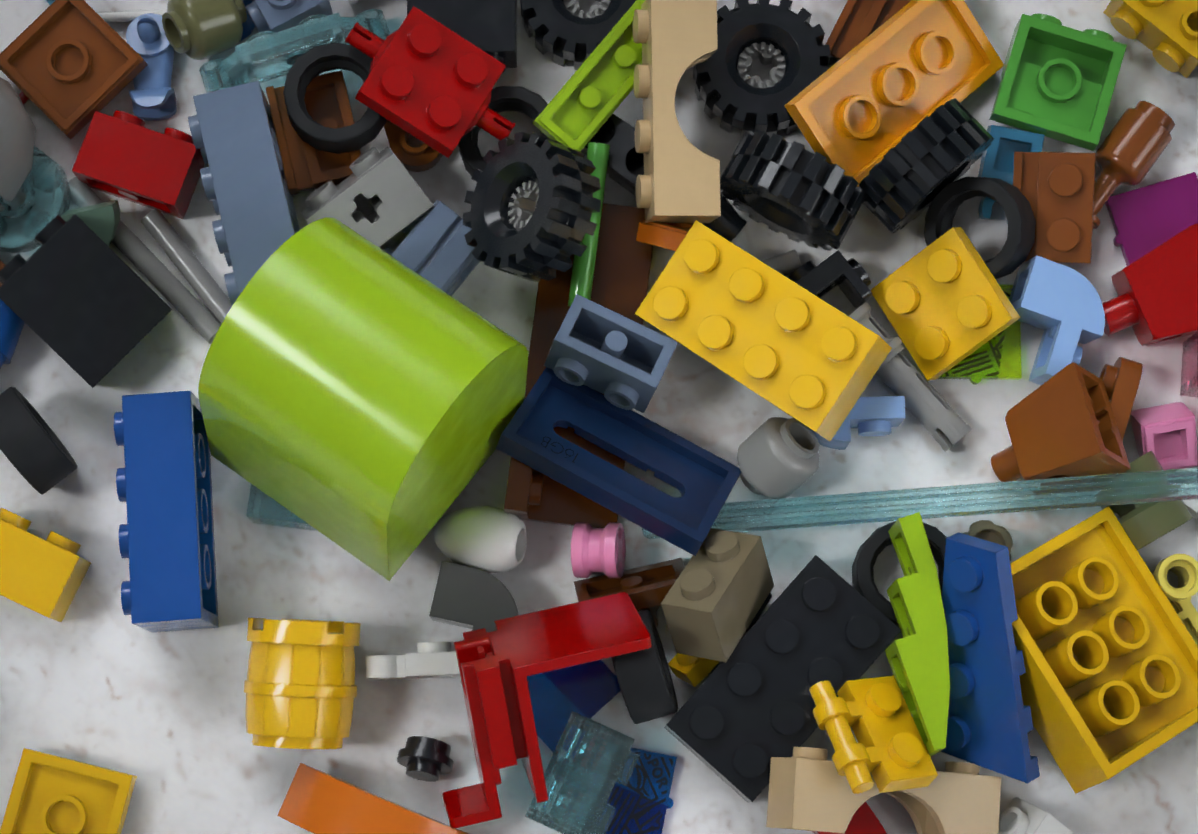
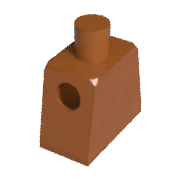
(1062, 431)

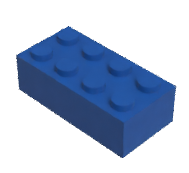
(167, 513)

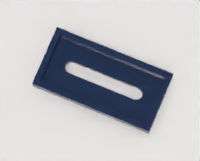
(695, 472)

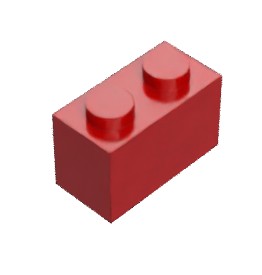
(139, 162)

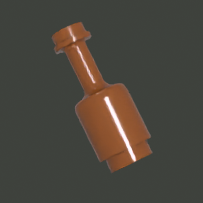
(1130, 150)

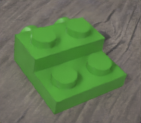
(1058, 80)

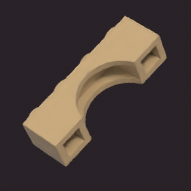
(678, 178)
(814, 797)

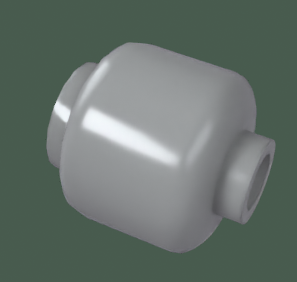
(778, 457)

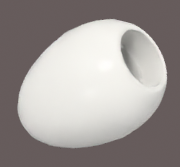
(482, 538)

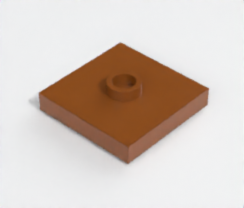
(70, 64)

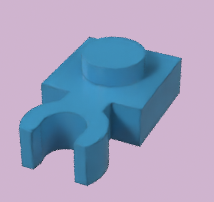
(999, 158)

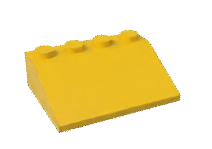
(1100, 652)

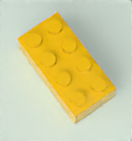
(764, 330)

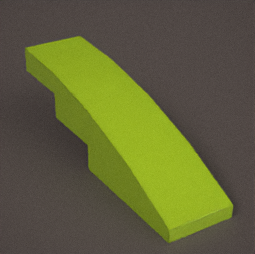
(921, 656)

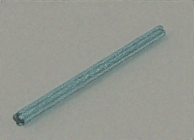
(957, 500)

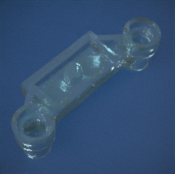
(274, 53)

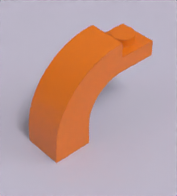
(338, 807)

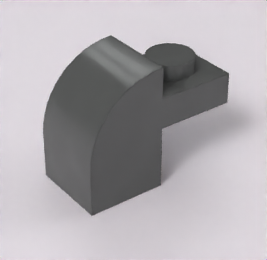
(470, 598)

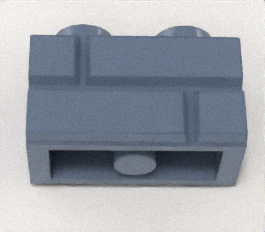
(437, 248)

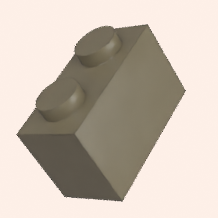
(718, 595)

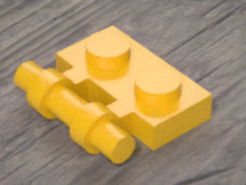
(885, 733)

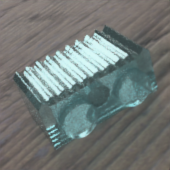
(583, 776)

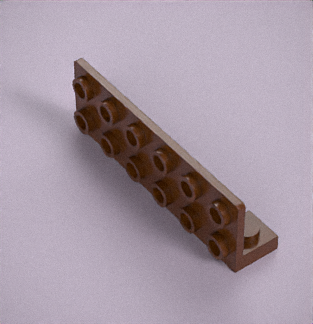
(619, 285)

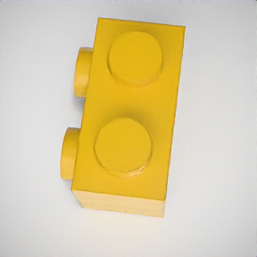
(1162, 26)

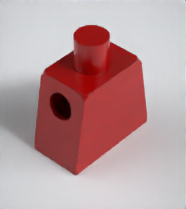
(1158, 292)

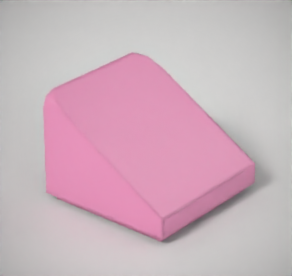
(1168, 433)

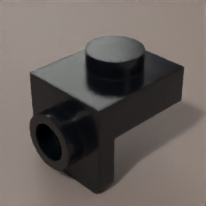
(835, 272)

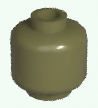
(204, 26)

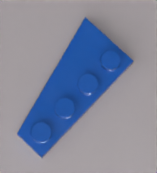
(985, 699)

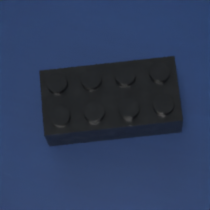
(761, 696)

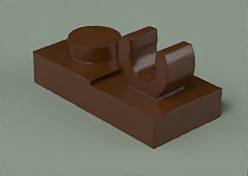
(644, 585)

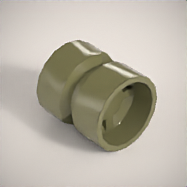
(1149, 520)

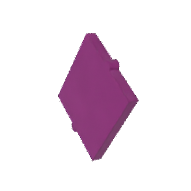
(1153, 214)

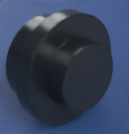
(425, 758)

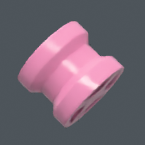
(598, 550)

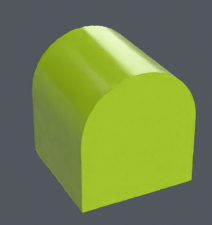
(357, 392)

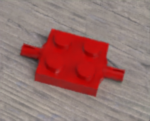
(430, 82)

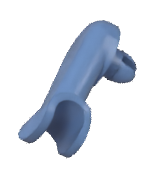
(152, 92)

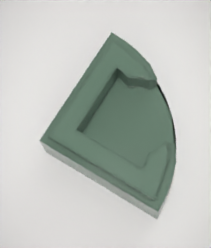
(100, 218)

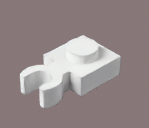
(430, 662)

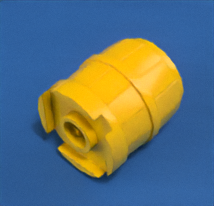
(300, 682)

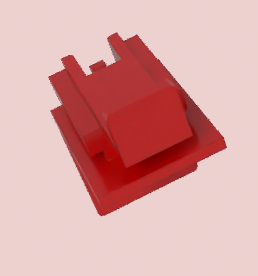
(497, 691)

